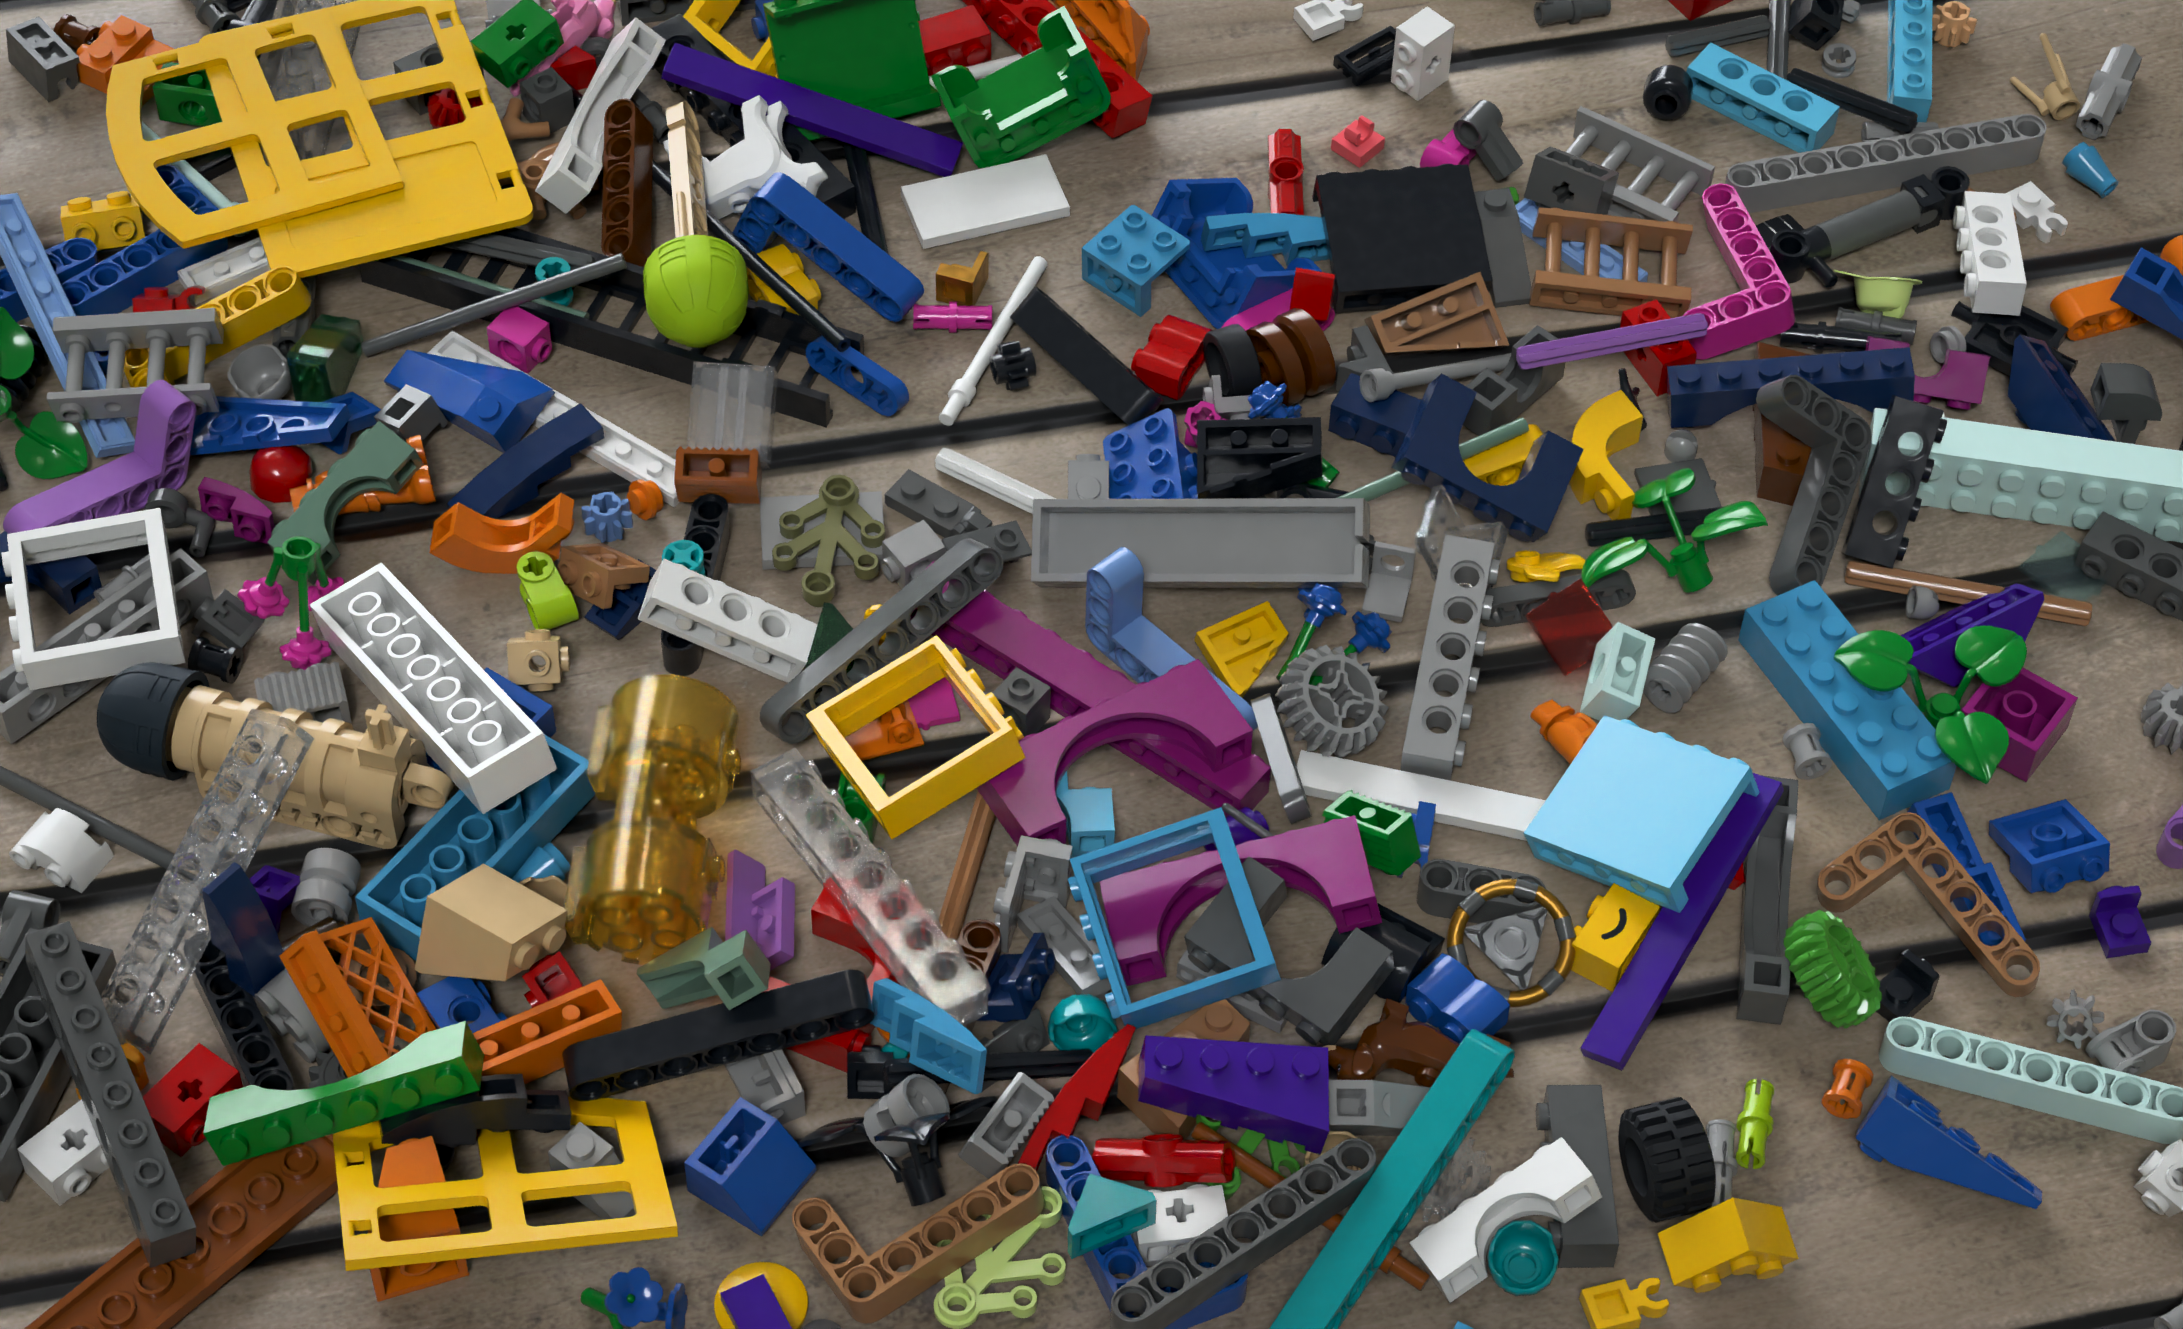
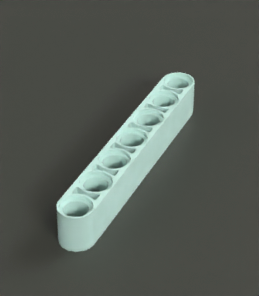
(2014, 1083)

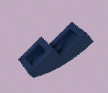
(624, 611)

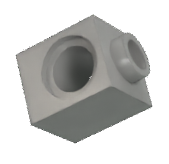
(910, 553)

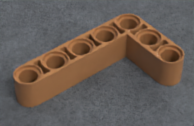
(1938, 891)
(916, 1245)

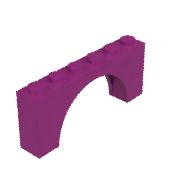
(1175, 708)
(1152, 902)

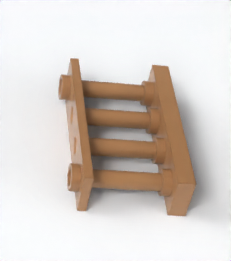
(1601, 294)

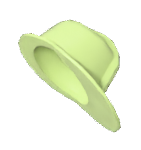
(1883, 293)

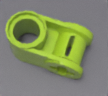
(544, 592)

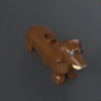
(1397, 1045)

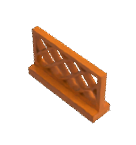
(334, 1006)

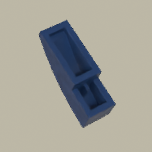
(242, 929)

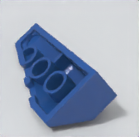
(476, 397)
(1912, 1136)

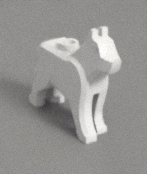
(746, 166)

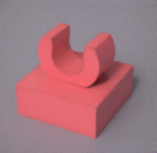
(1358, 142)

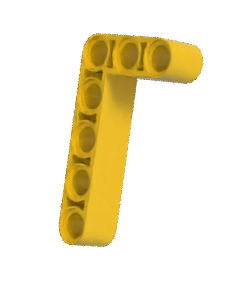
(244, 314)

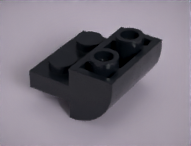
(1411, 947)

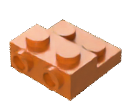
(117, 44)

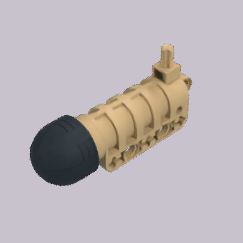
(346, 786)

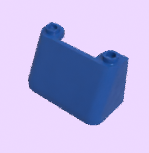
(1219, 279)

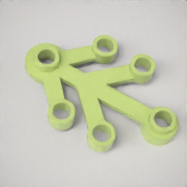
(998, 1267)

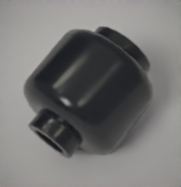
(1668, 92)

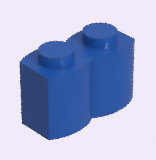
(1455, 1000)

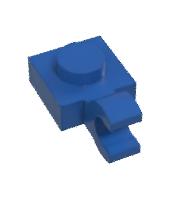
(1423, 825)

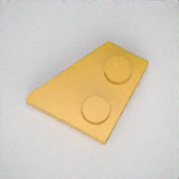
(1243, 645)

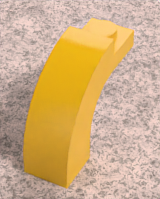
(1602, 431)

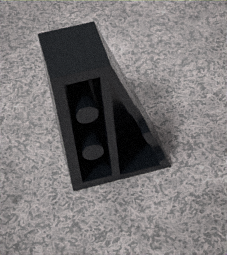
(1256, 456)

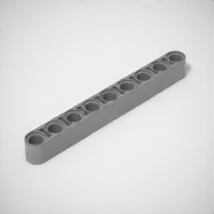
(1886, 162)

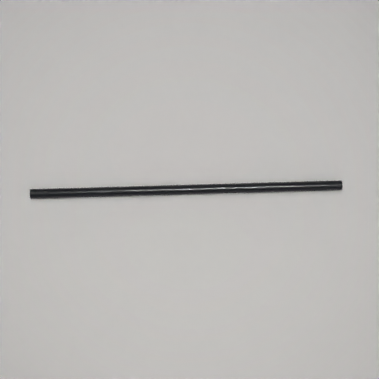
(756, 264)

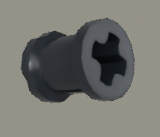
(215, 660)

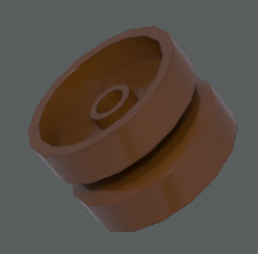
(1294, 353)

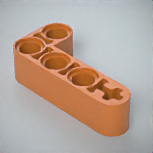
(2091, 312)

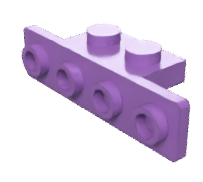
(760, 910)

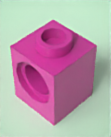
(519, 338)

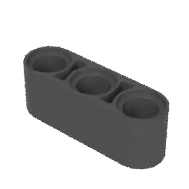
(1458, 881)

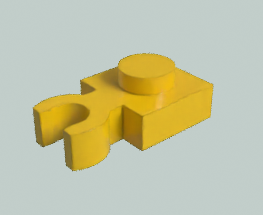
(1618, 1307)

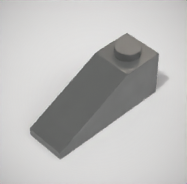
(1504, 247)

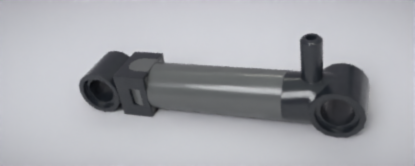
(1916, 206)

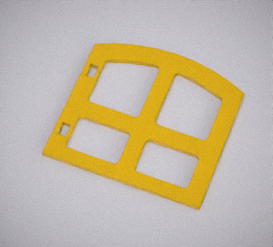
(263, 123)
(503, 1193)

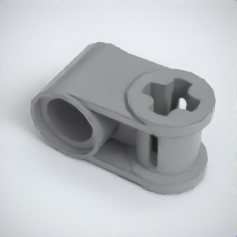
(2128, 1048)

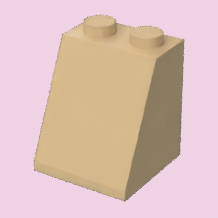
(487, 928)

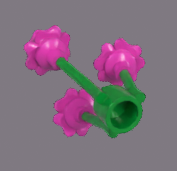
(265, 597)

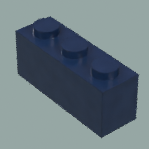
(1375, 423)

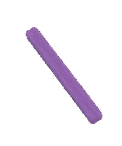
(1611, 341)

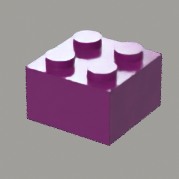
(2033, 714)

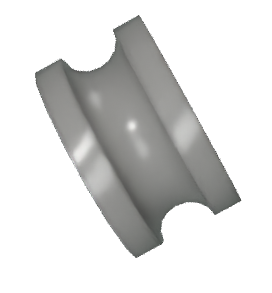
(1842, 52)

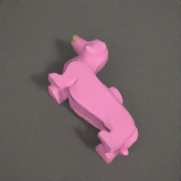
(576, 23)

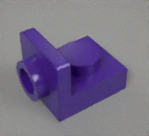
(275, 890)
(2119, 922)

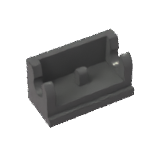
(41, 57)

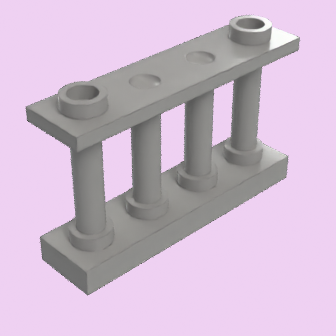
(1644, 152)
(132, 331)

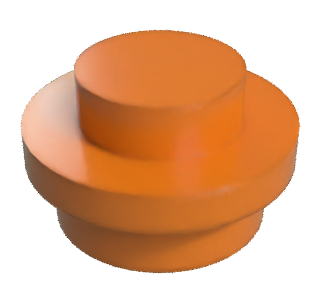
(645, 499)

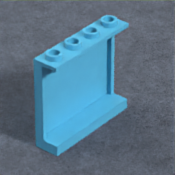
(1638, 810)

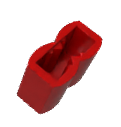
(1171, 356)

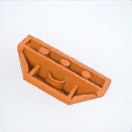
(1114, 29)

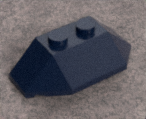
(2047, 394)

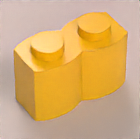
(791, 269)

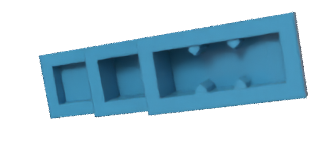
(1267, 235)
(930, 1035)

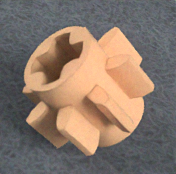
(1952, 24)

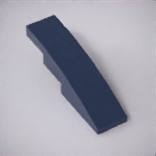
(535, 459)

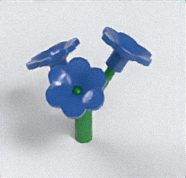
(636, 1299)

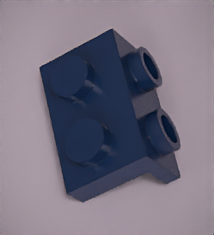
(1019, 981)

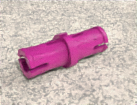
(952, 317)

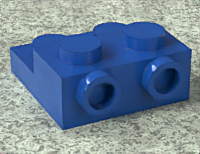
(2051, 846)

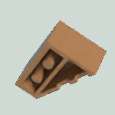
(1441, 321)
(1210, 1022)

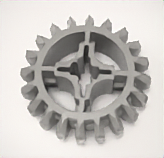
(1320, 709)

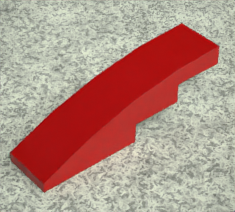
(1081, 1095)

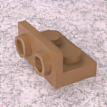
(597, 570)

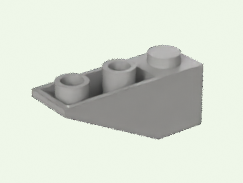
(1372, 1106)

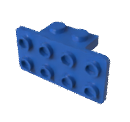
(1150, 460)

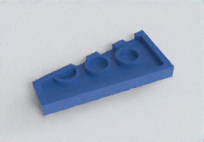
(266, 424)

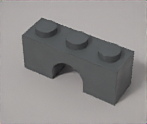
(1508, 395)

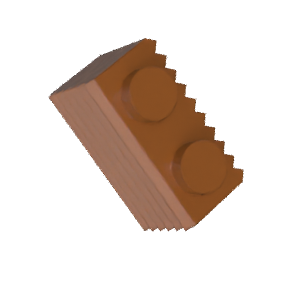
(727, 473)

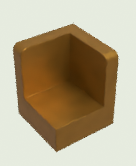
(961, 282)

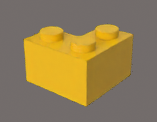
(1728, 1240)

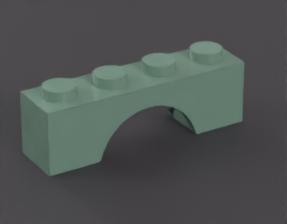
(375, 464)

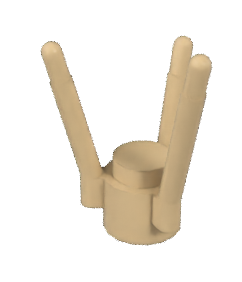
(2058, 95)

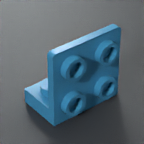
(1130, 256)

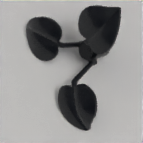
(918, 1172)

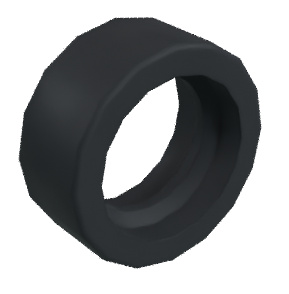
(1234, 358)

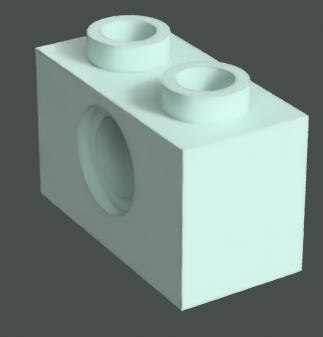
(1617, 673)

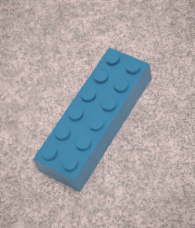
(1870, 734)
(464, 838)

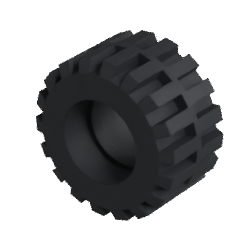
(1667, 1159)

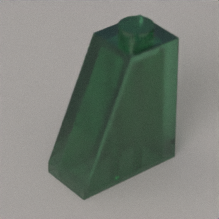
(325, 358)

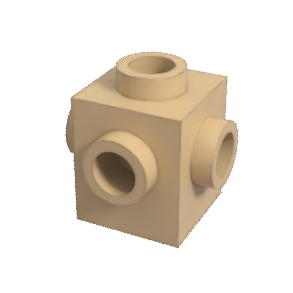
(525, 671)

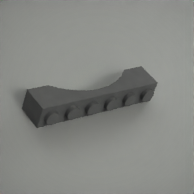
(1767, 873)

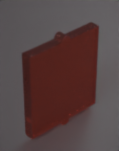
(1570, 625)

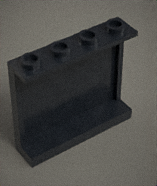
(1399, 233)

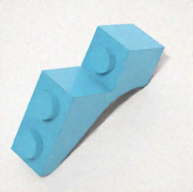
(1087, 816)

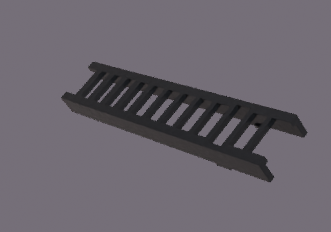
(617, 344)

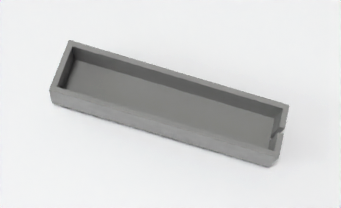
(1205, 541)

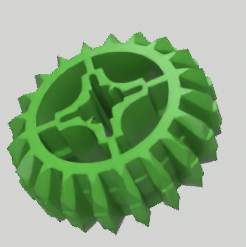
(1832, 969)

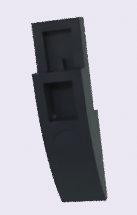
(497, 1107)

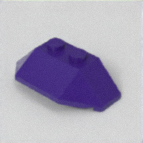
(1936, 639)

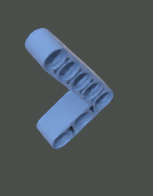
(1127, 637)

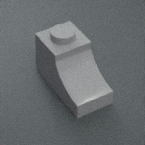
(586, 1149)

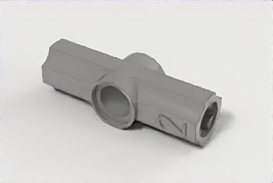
(2108, 91)

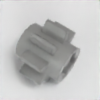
(2078, 1030)

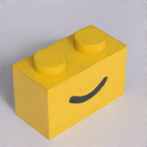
(1612, 935)

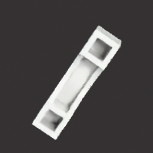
(1547, 1185)

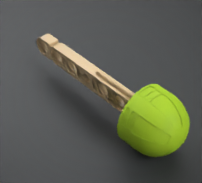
(696, 281)

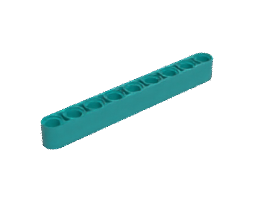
(1398, 1185)

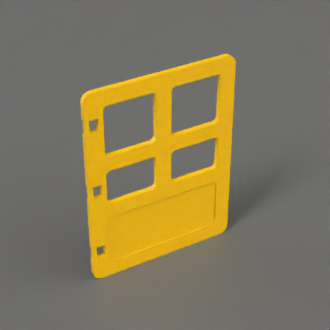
(445, 171)

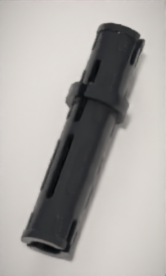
(1831, 337)

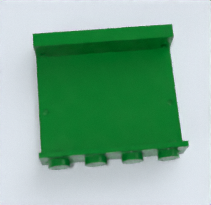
(853, 52)

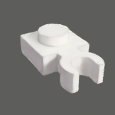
(1325, 17)
(2036, 209)

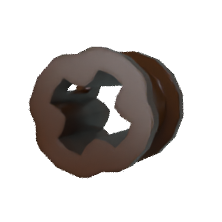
(75, 32)

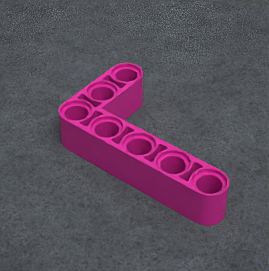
(1765, 298)

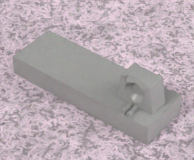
(1069, 944)

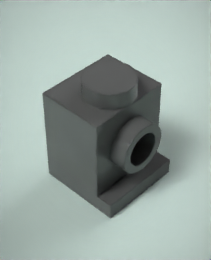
(411, 414)

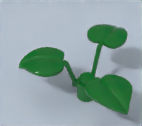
(49, 446)
(1687, 561)
(1971, 741)

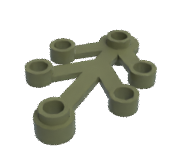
(836, 498)

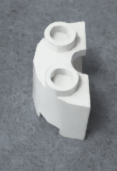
(63, 849)

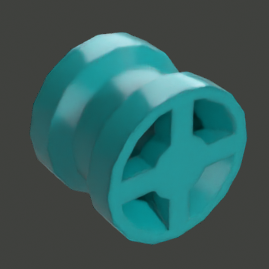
(685, 553)

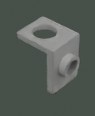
(1389, 584)

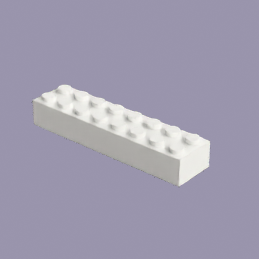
(434, 688)

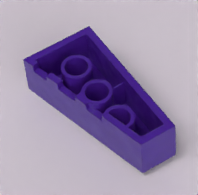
(1241, 1084)

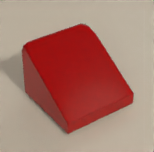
(576, 67)
(1313, 292)

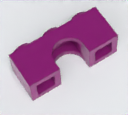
(1958, 381)

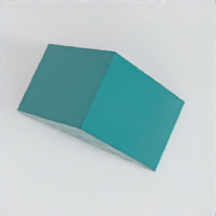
(1108, 1213)

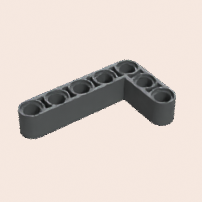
(1829, 481)

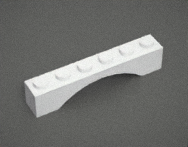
(581, 149)

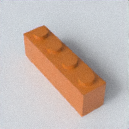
(537, 1037)

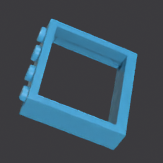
(1148, 849)

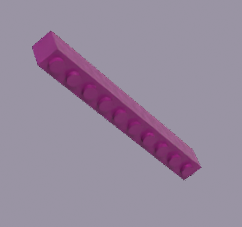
(1007, 639)

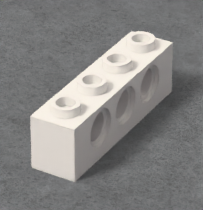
(1990, 253)
(727, 621)

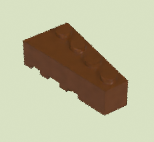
(1779, 455)

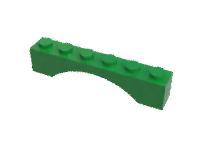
(265, 1120)

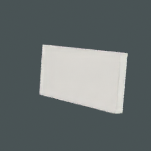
(984, 201)

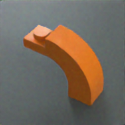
(496, 544)

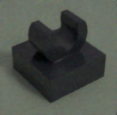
(866, 1073)

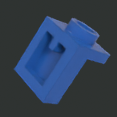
(362, 416)

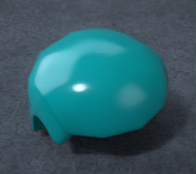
(1081, 1023)
(1522, 1258)

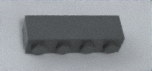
(1579, 1118)

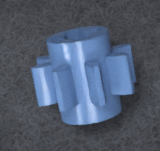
(607, 517)

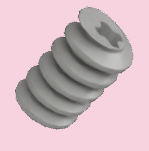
(1683, 666)

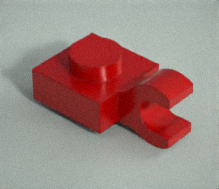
(160, 300)

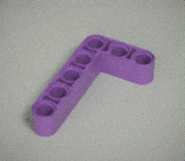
(125, 483)

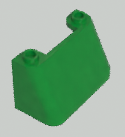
(1028, 98)

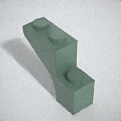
(708, 968)

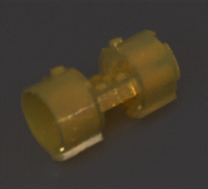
(665, 762)

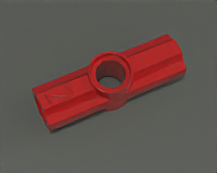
(1285, 172)
(1164, 1160)

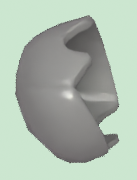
(260, 373)

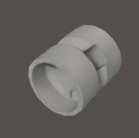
(326, 886)
(905, 1102)

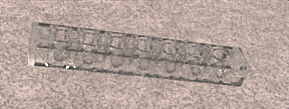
(802, 805)
(222, 832)

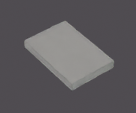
(773, 507)

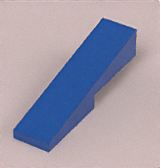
(1949, 825)

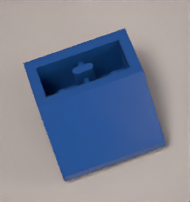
(748, 1167)

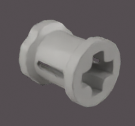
(1807, 751)

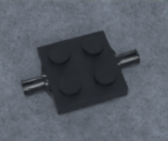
(1996, 334)

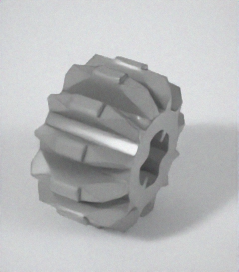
(2164, 717)

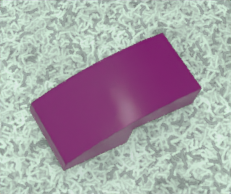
(227, 503)

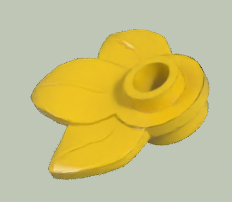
(1533, 566)

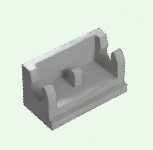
(769, 1085)

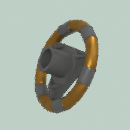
(1514, 939)

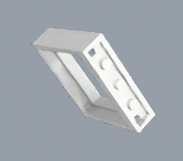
(104, 656)

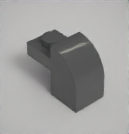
(2126, 397)

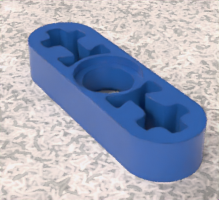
(879, 389)

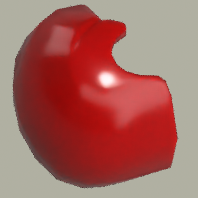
(277, 470)

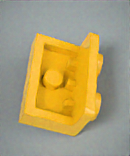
(105, 222)

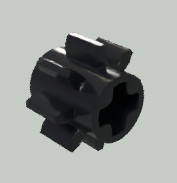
(1012, 365)

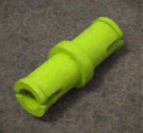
(1755, 1124)

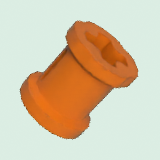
(1842, 1072)

